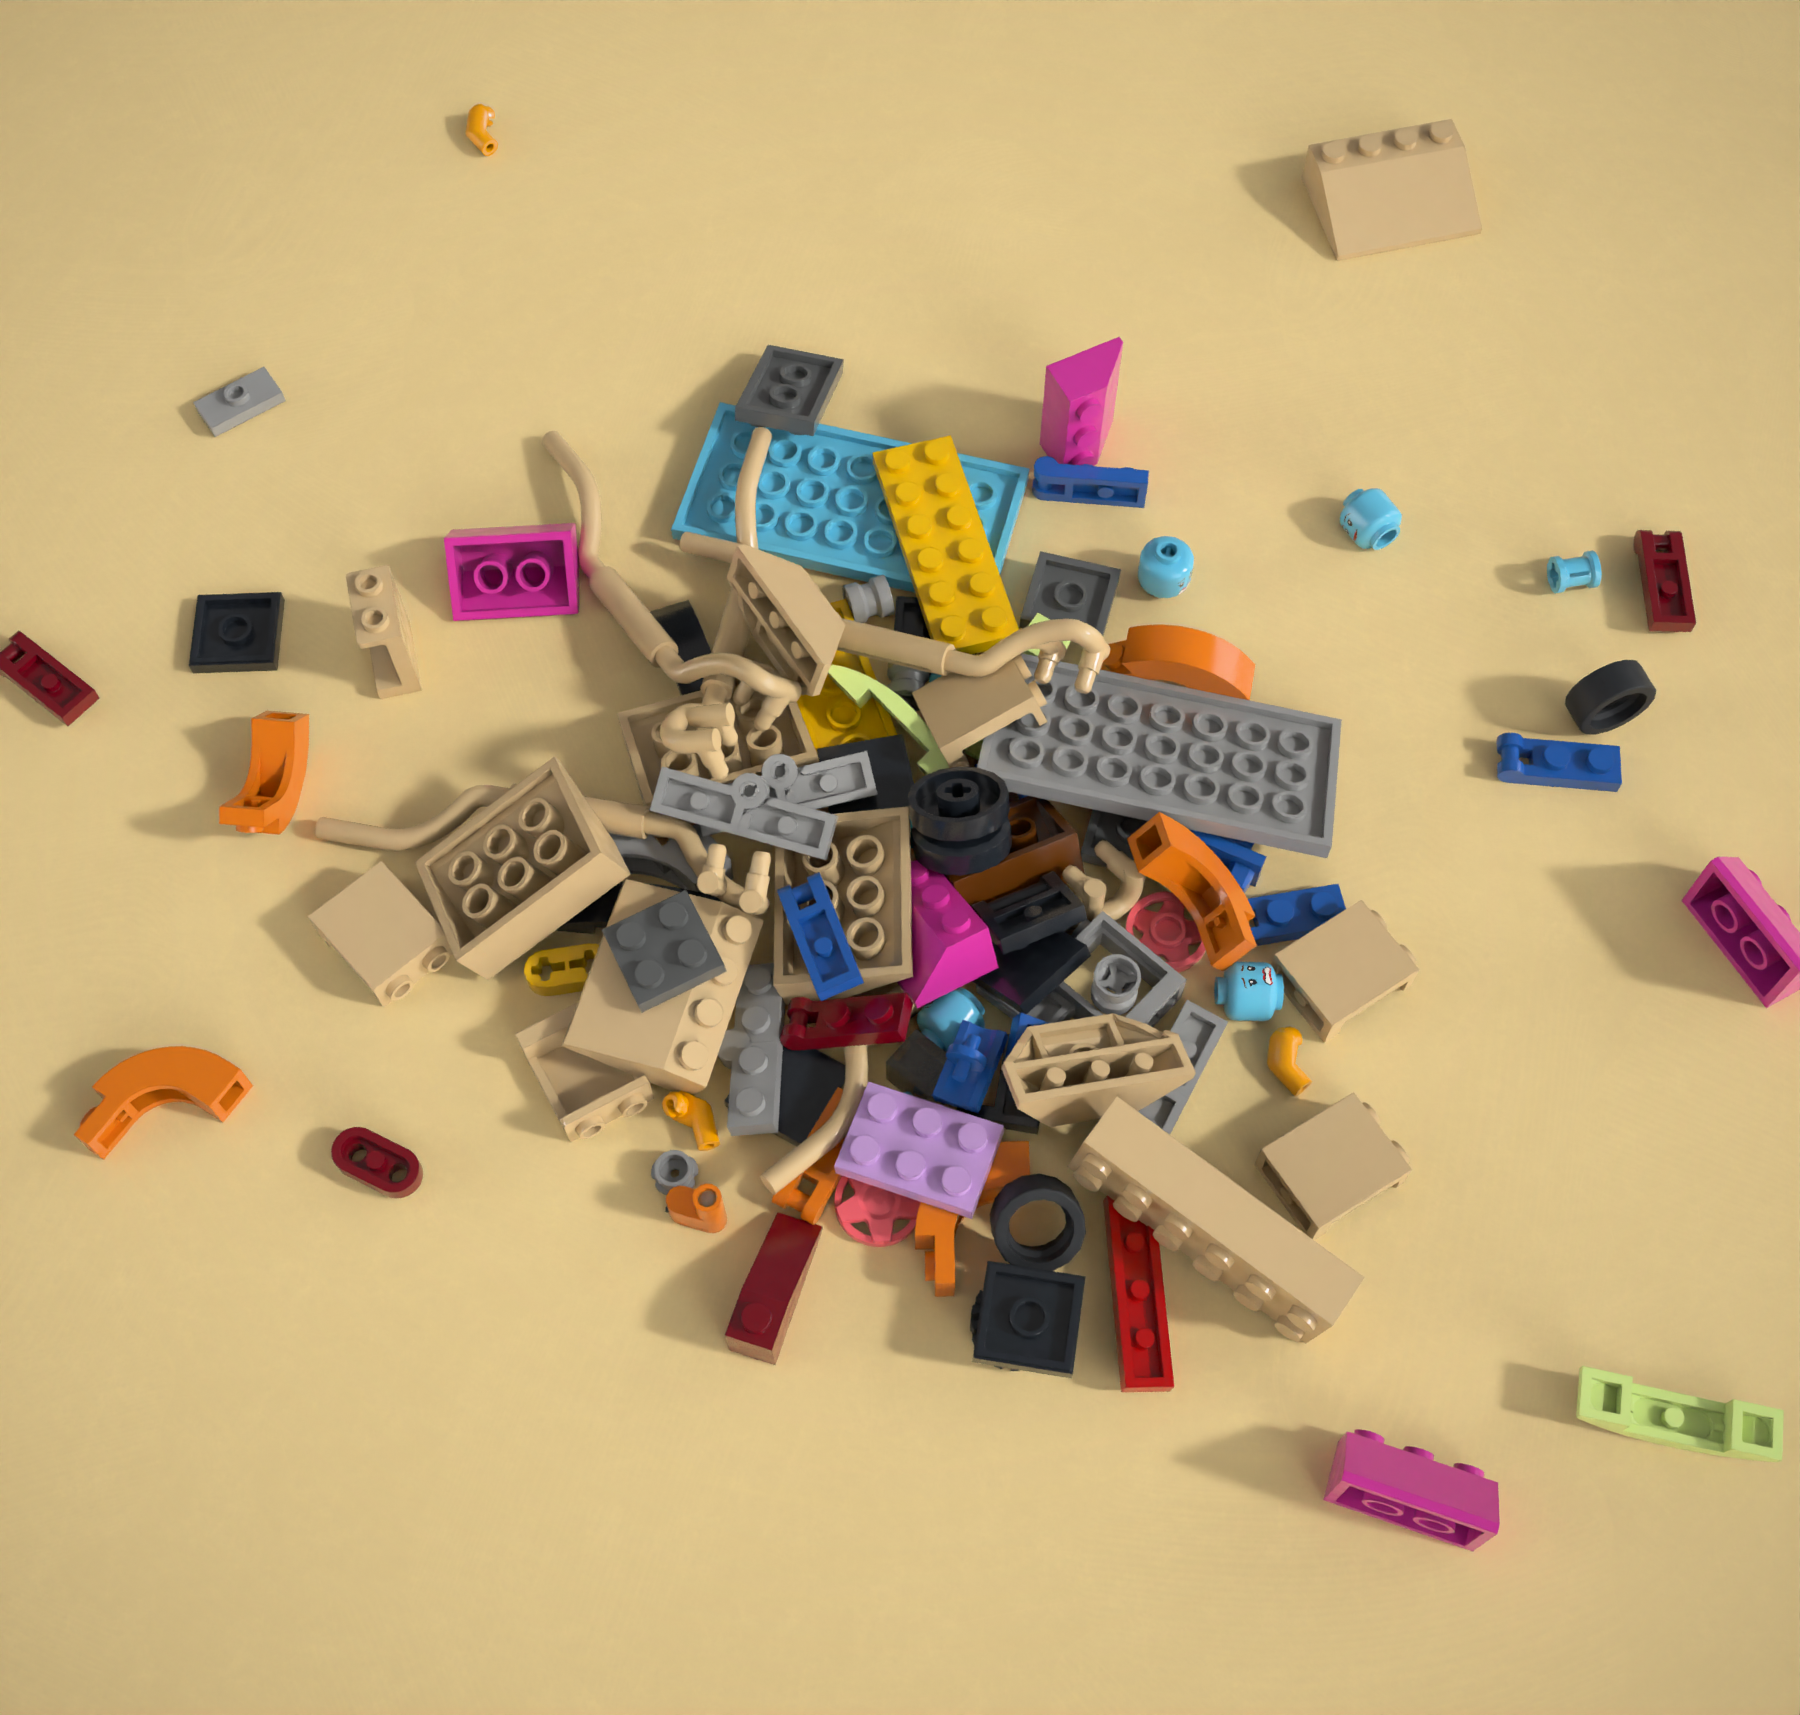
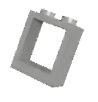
(1166, 981)

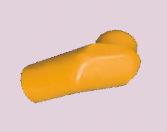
(476, 127)
(1282, 1059)
(695, 1114)

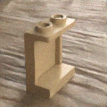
(384, 629)
(971, 708)
(382, 933)
(1343, 968)
(578, 1087)
(1332, 1164)

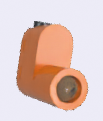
(697, 1207)

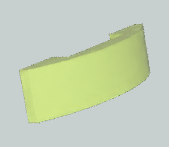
(862, 688)
(1678, 1419)

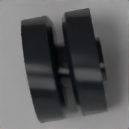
(960, 820)

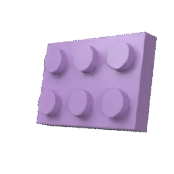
(919, 1149)

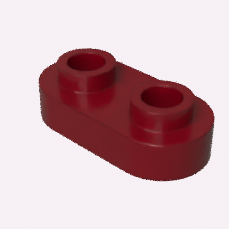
(379, 1164)

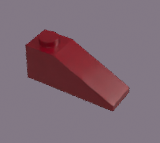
(772, 1289)

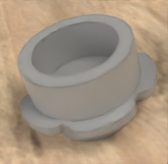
(672, 1161)

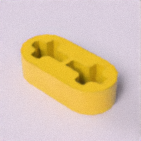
(567, 967)

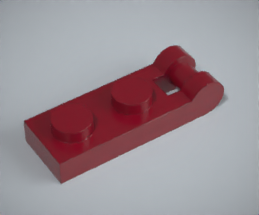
(1665, 581)
(45, 679)
(847, 1021)

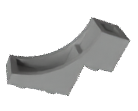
(665, 861)

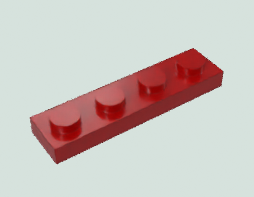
(1138, 1304)

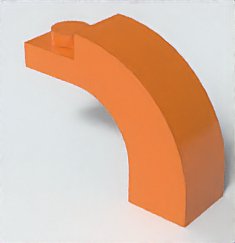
(1184, 658)
(274, 774)
(1201, 882)
(158, 1079)
(937, 1227)

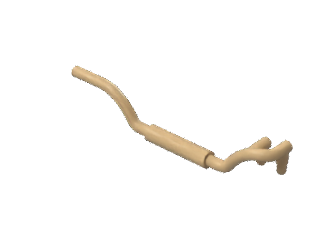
(641, 624)
(731, 638)
(942, 657)
(616, 817)
(1092, 893)

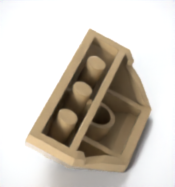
(786, 616)
(1081, 1065)

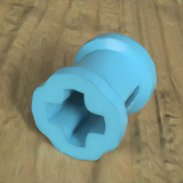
(1574, 571)

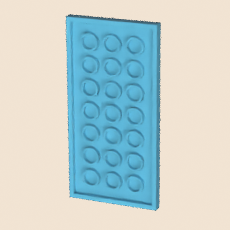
(824, 499)

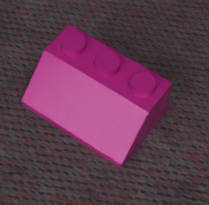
(1080, 403)
(513, 571)
(1747, 927)
(947, 939)
(1414, 1490)

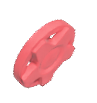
(1167, 930)
(877, 1209)

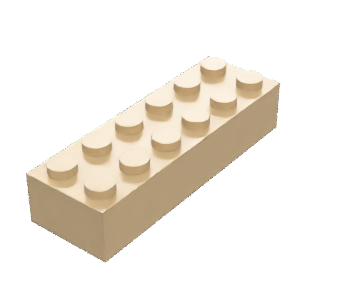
(1214, 1223)

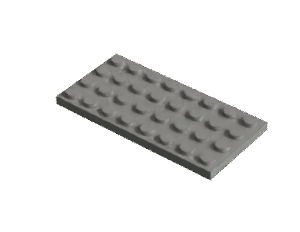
(1178, 752)

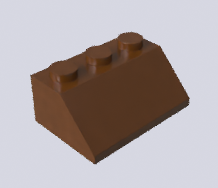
(1039, 845)

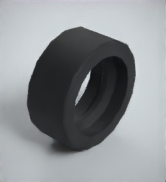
(1610, 697)
(1035, 1188)

